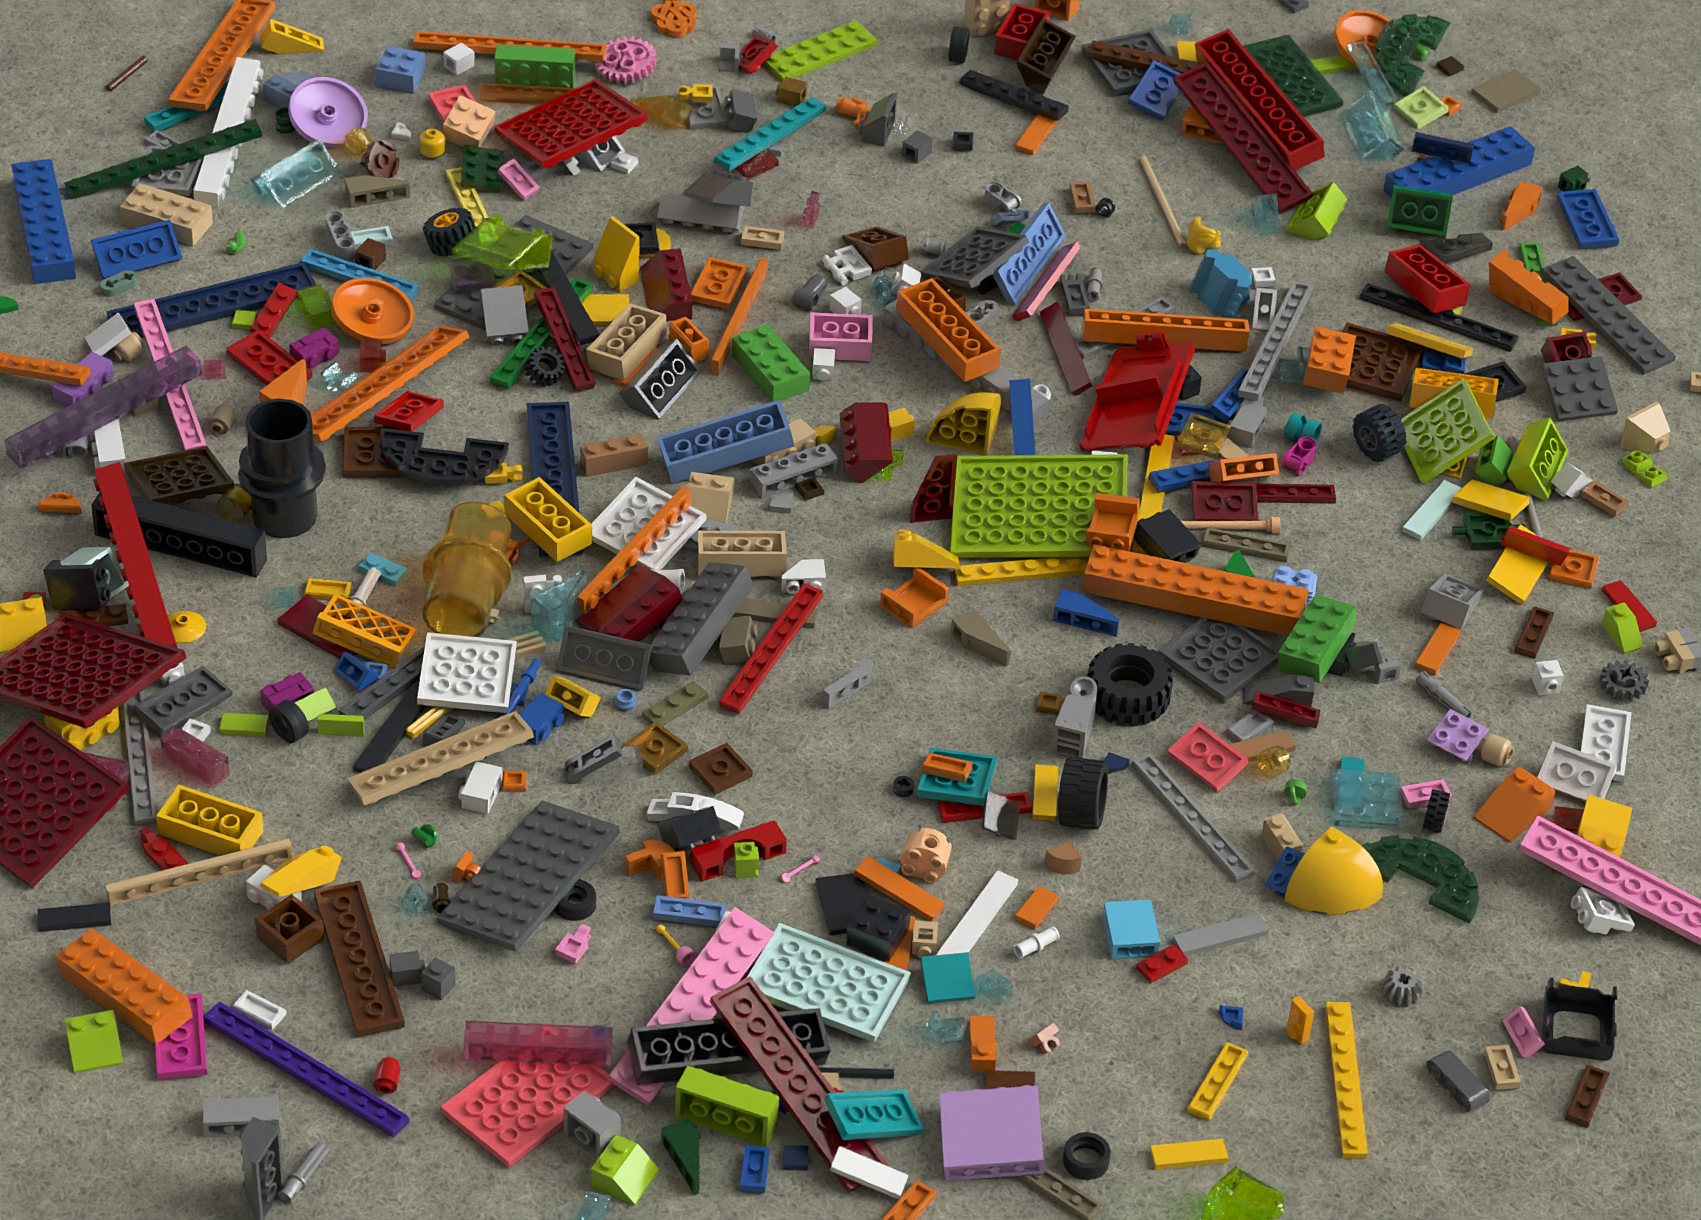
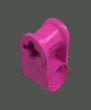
(1300, 455)

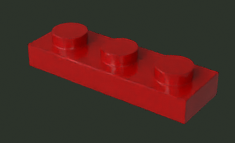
(274, 310)

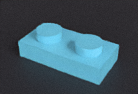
(390, 571)

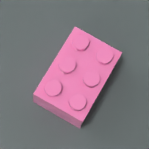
(845, 333)

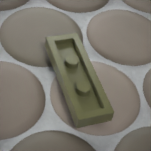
(675, 704)

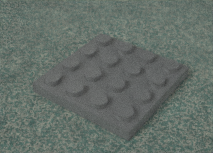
(1123, 78)
(975, 256)
(1219, 656)

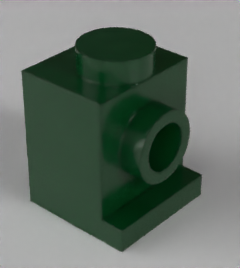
(1573, 179)

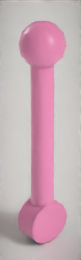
(416, 874)
(785, 877)

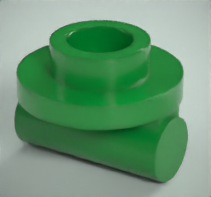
(426, 834)

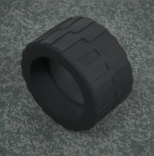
(1083, 793)

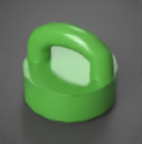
(1295, 790)

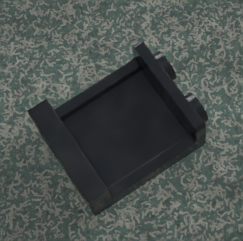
(77, 585)

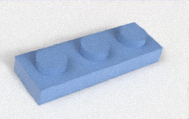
(688, 911)

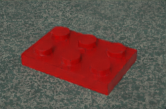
(408, 411)

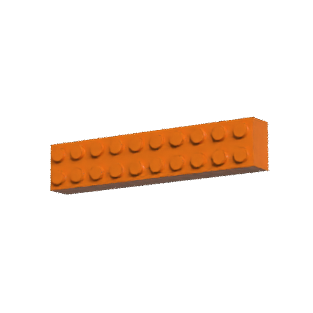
(1194, 590)

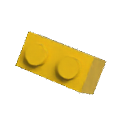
(573, 696)

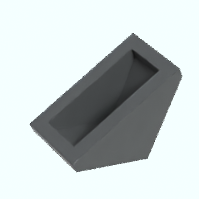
(1364, 655)

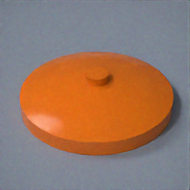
(1358, 27)
(372, 310)

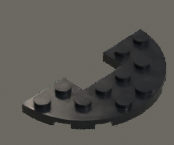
(438, 466)

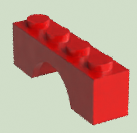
(710, 857)

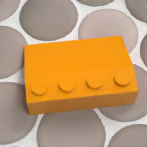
(1431, 383)

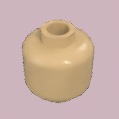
(129, 348)
(1496, 750)

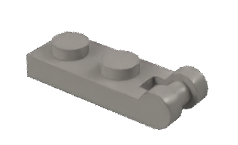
(848, 684)

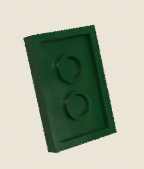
(481, 168)

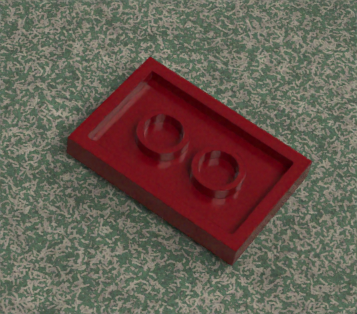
(1224, 501)

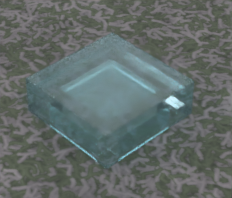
(285, 596)

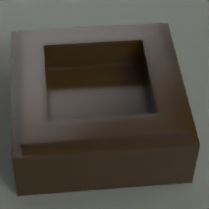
(1450, 66)
(809, 488)

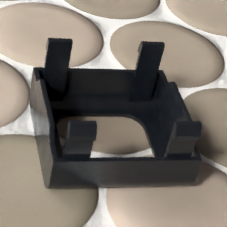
(1582, 1001)

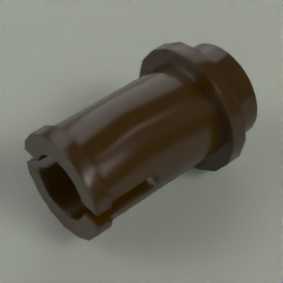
(441, 898)

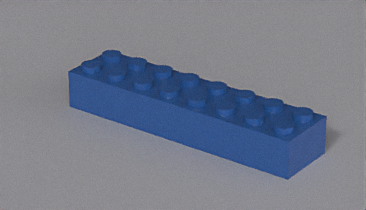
(1491, 158)
(43, 221)

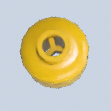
(432, 143)

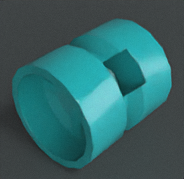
(1299, 427)

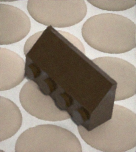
(1044, 55)

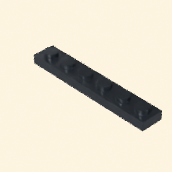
(1014, 95)

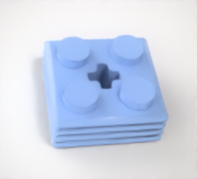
(1303, 579)

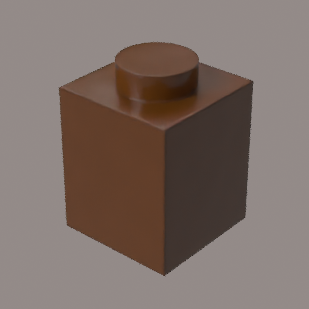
(371, 254)

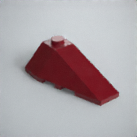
(1566, 347)
(936, 492)

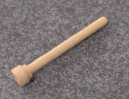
(1270, 525)

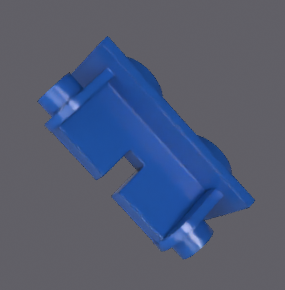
(1284, 870)

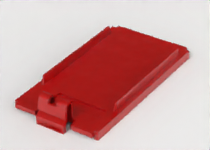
(1145, 419)

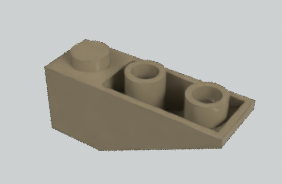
(976, 635)

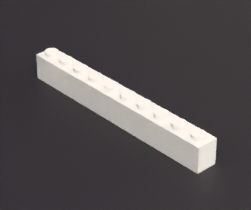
(234, 110)

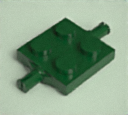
(1483, 530)

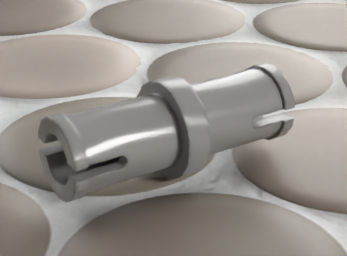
(1094, 284)

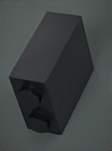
(1166, 537)

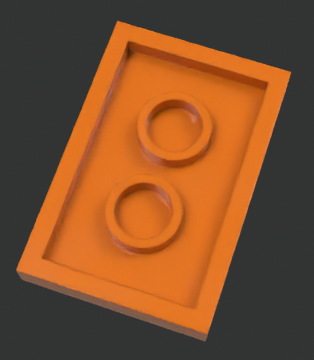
(719, 283)

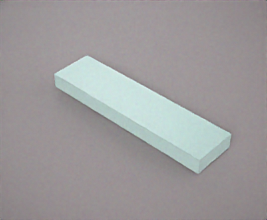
(1431, 510)

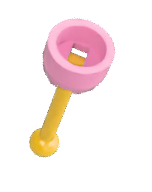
(685, 954)

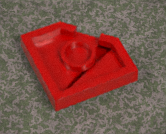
(755, 53)

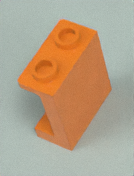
(1113, 521)
(915, 598)

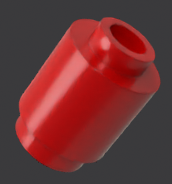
(387, 1075)

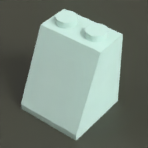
(88, 555)

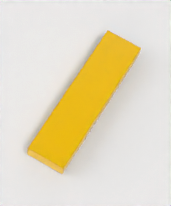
(1217, 1081)

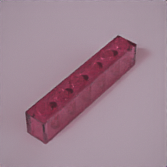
(538, 1043)

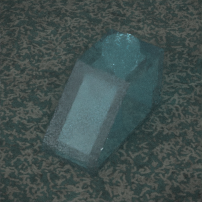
(1266, 214)

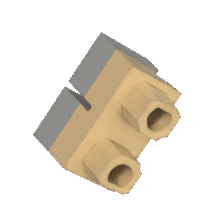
(1681, 649)

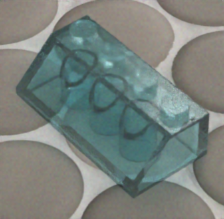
(1372, 129)
(296, 175)

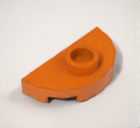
(61, 503)

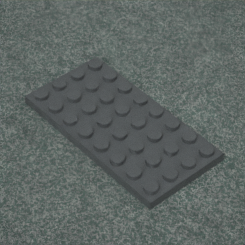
(566, 248)
(528, 875)

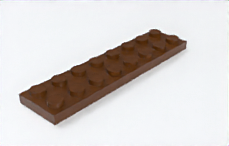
(359, 958)

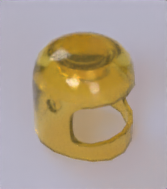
(239, 499)

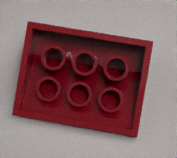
(633, 606)

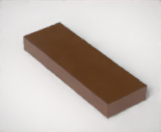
(1534, 632)
(1587, 1096)

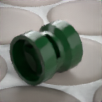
(283, 120)

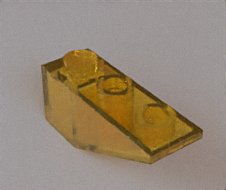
(667, 107)

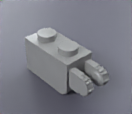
(1248, 422)

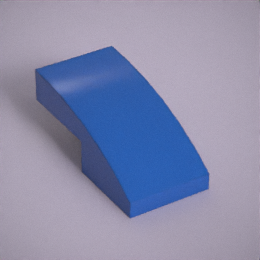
(1447, 363)

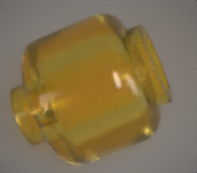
(358, 141)
(1273, 761)

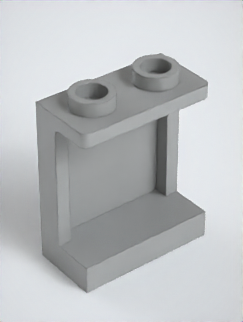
(504, 314)

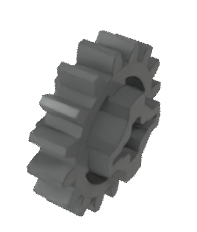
(1624, 680)

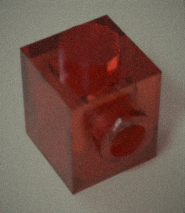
(371, 355)

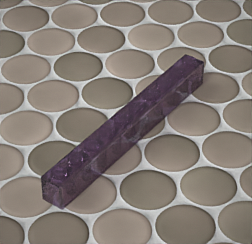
(103, 407)

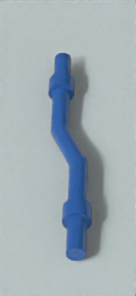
(527, 678)

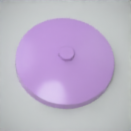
(326, 110)

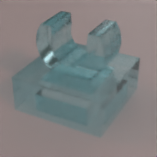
(1180, 21)
(416, 900)

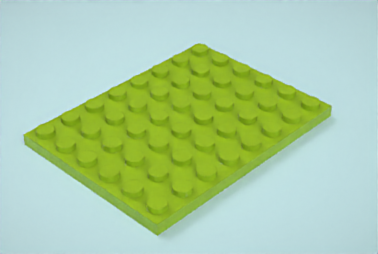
(1030, 503)

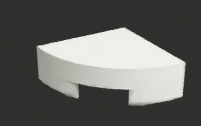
(401, 132)

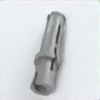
(1437, 690)

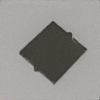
(1000, 816)

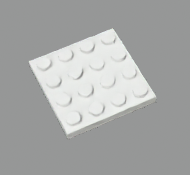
(632, 511)
(467, 672)

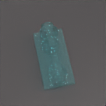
(883, 289)

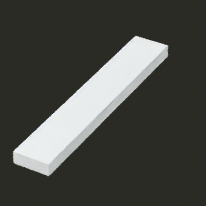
(980, 914)

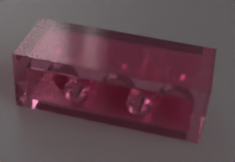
(195, 756)

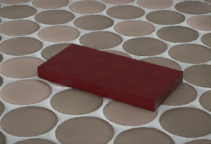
(1618, 286)
(301, 621)

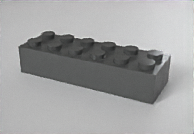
(700, 618)

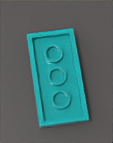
(873, 1114)

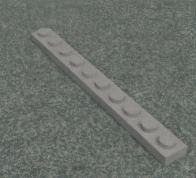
(1275, 341)

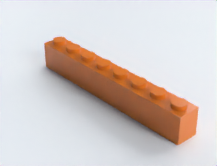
(1203, 332)

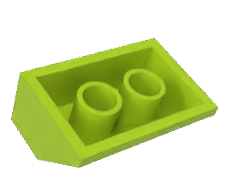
(1318, 214)

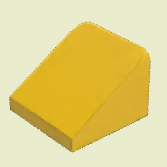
(825, 434)

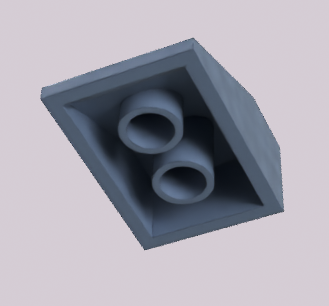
(281, 87)

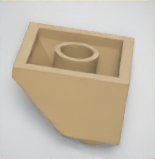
(1646, 430)

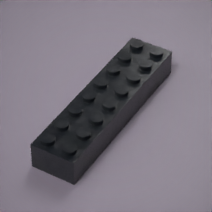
(194, 536)
(666, 1050)

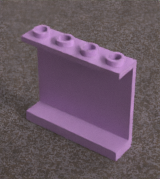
(991, 1133)

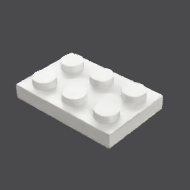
(1576, 772)

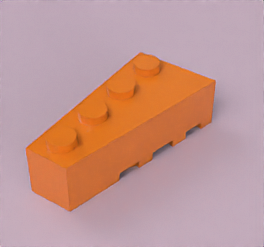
(1525, 289)

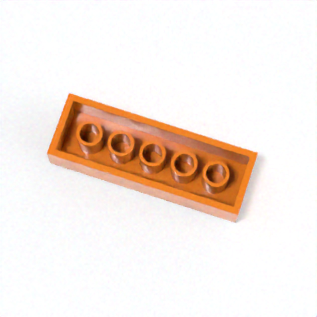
(948, 330)
(124, 986)

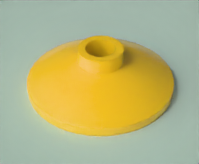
(187, 626)

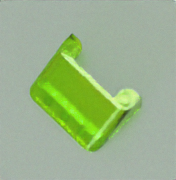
(505, 245)

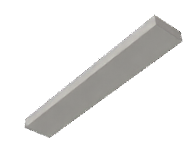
(1158, 306)

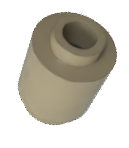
(221, 419)

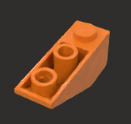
(1521, 204)

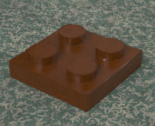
(720, 768)

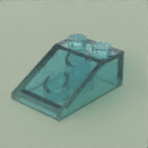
(557, 607)

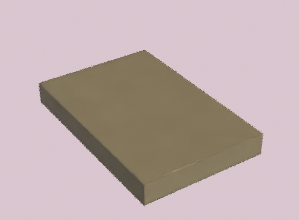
(1506, 90)

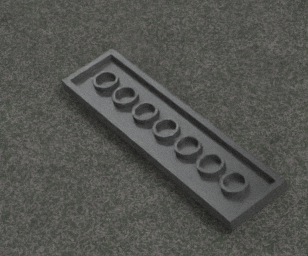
(1608, 315)

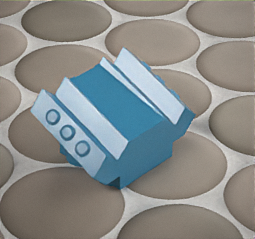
(1222, 283)

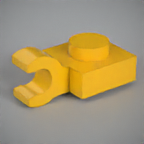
(503, 473)

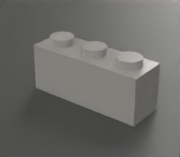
(229, 1115)

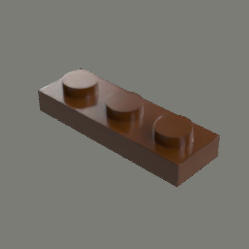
(107, 616)

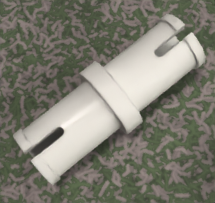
(1036, 942)

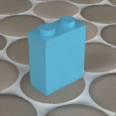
(1131, 929)

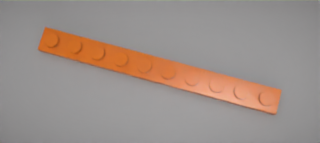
(488, 44)

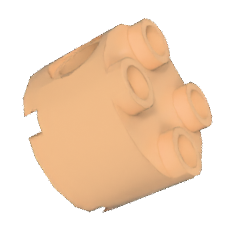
(925, 854)

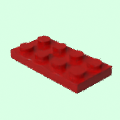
(262, 357)

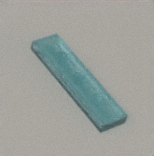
(1371, 72)

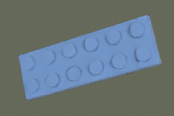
(1044, 237)

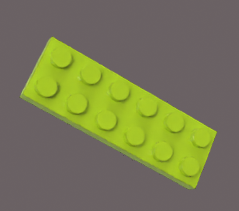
(820, 50)

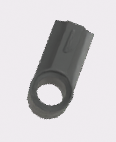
(809, 294)

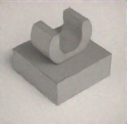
(1387, 670)

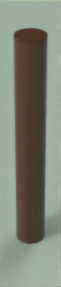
(126, 73)

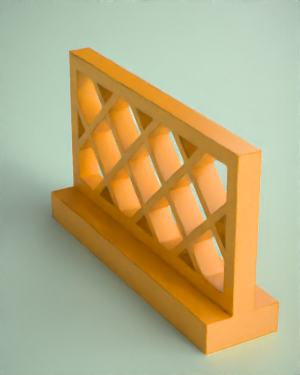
(360, 638)

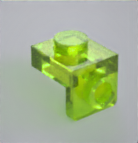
(898, 455)

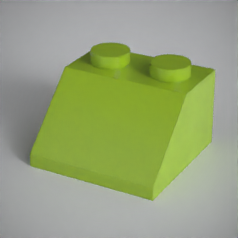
(93, 1041)
(623, 1170)

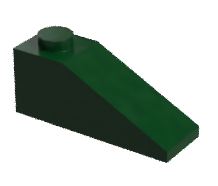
(682, 1145)

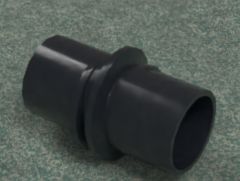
(281, 467)

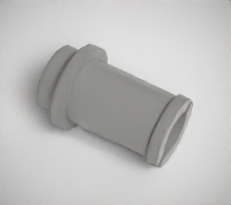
(770, 35)

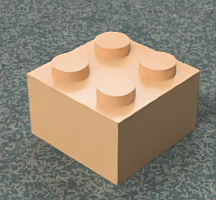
(468, 123)

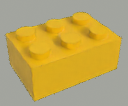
(80, 736)

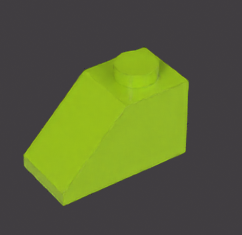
(1622, 628)

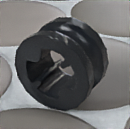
(1109, 204)
(903, 792)

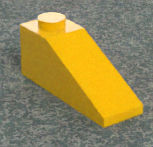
(287, 39)

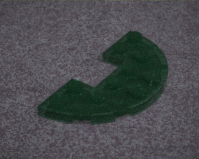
(1397, 44)
(1432, 864)

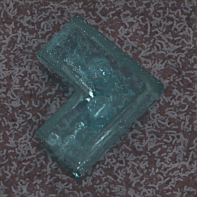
(1293, 369)

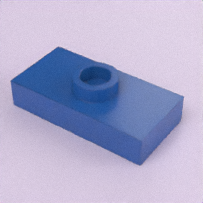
(755, 1169)

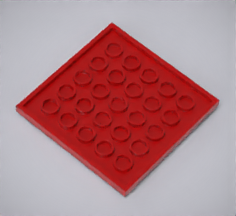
(571, 123)

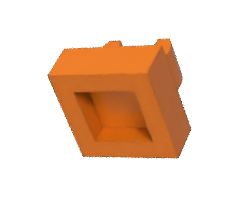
(465, 868)

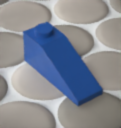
(1082, 612)

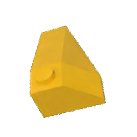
(303, 872)

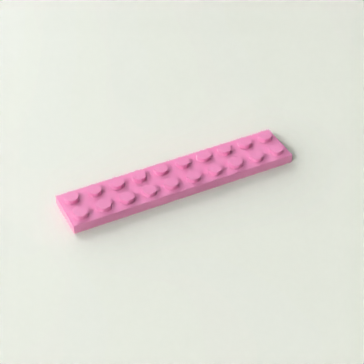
(1614, 878)
(716, 968)

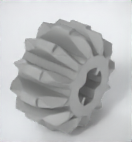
(1402, 986)

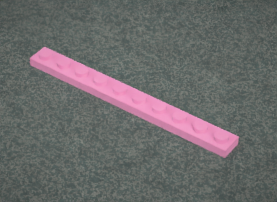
(177, 399)

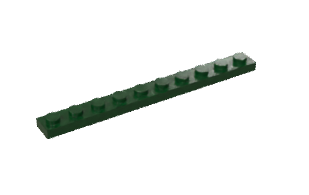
(162, 159)

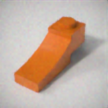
(982, 1043)

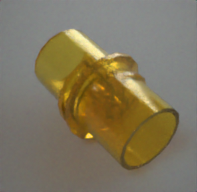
(467, 570)

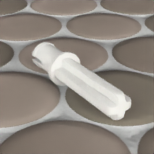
(365, 588)

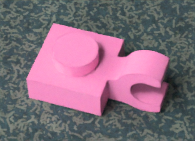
(574, 946)

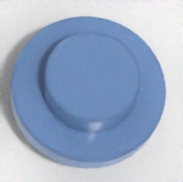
(625, 699)

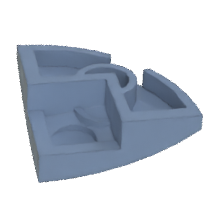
(1010, 218)

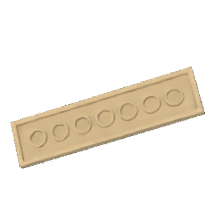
(440, 758)

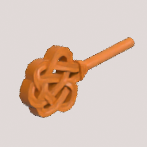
(674, 18)

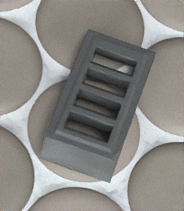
(436, 734)

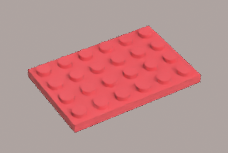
(521, 1104)

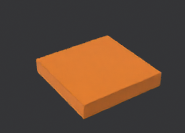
(1576, 569)

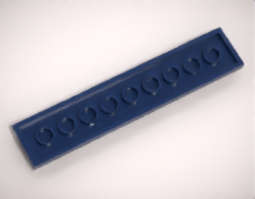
(220, 299)
(553, 450)

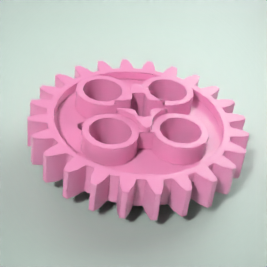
(627, 60)

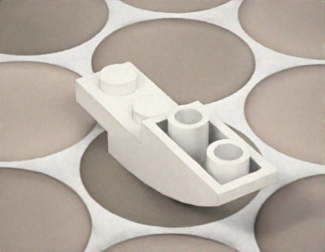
(684, 803)

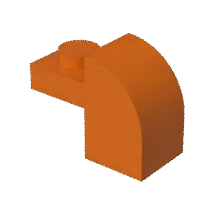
(647, 858)

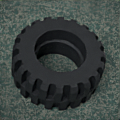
(1137, 665)

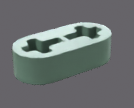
(119, 283)

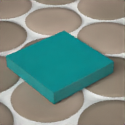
(947, 977)

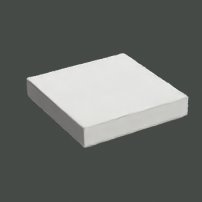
(108, 335)

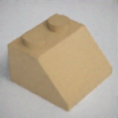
(711, 495)

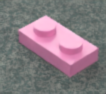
(518, 179)
(1419, 794)
(1523, 1032)

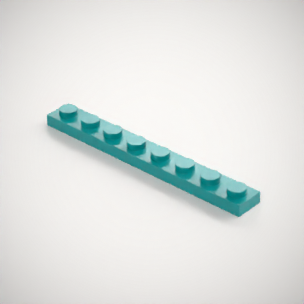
(770, 134)

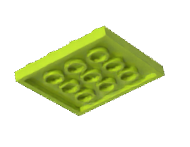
(1445, 431)

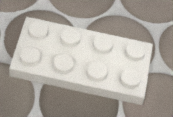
(1607, 736)

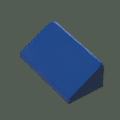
(355, 671)

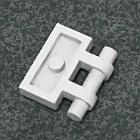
(852, 265)
(536, 585)

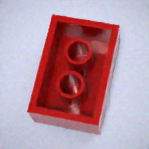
(1017, 30)

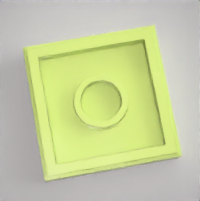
(1421, 107)

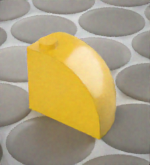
(967, 423)
(1335, 877)

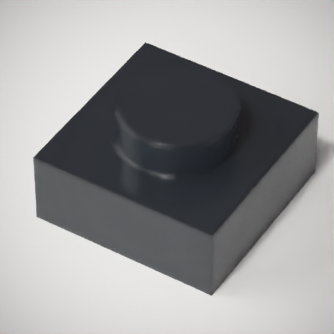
(963, 141)

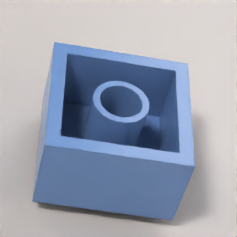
(400, 69)

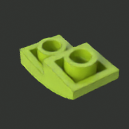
(1642, 467)

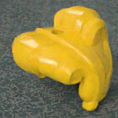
(1201, 238)

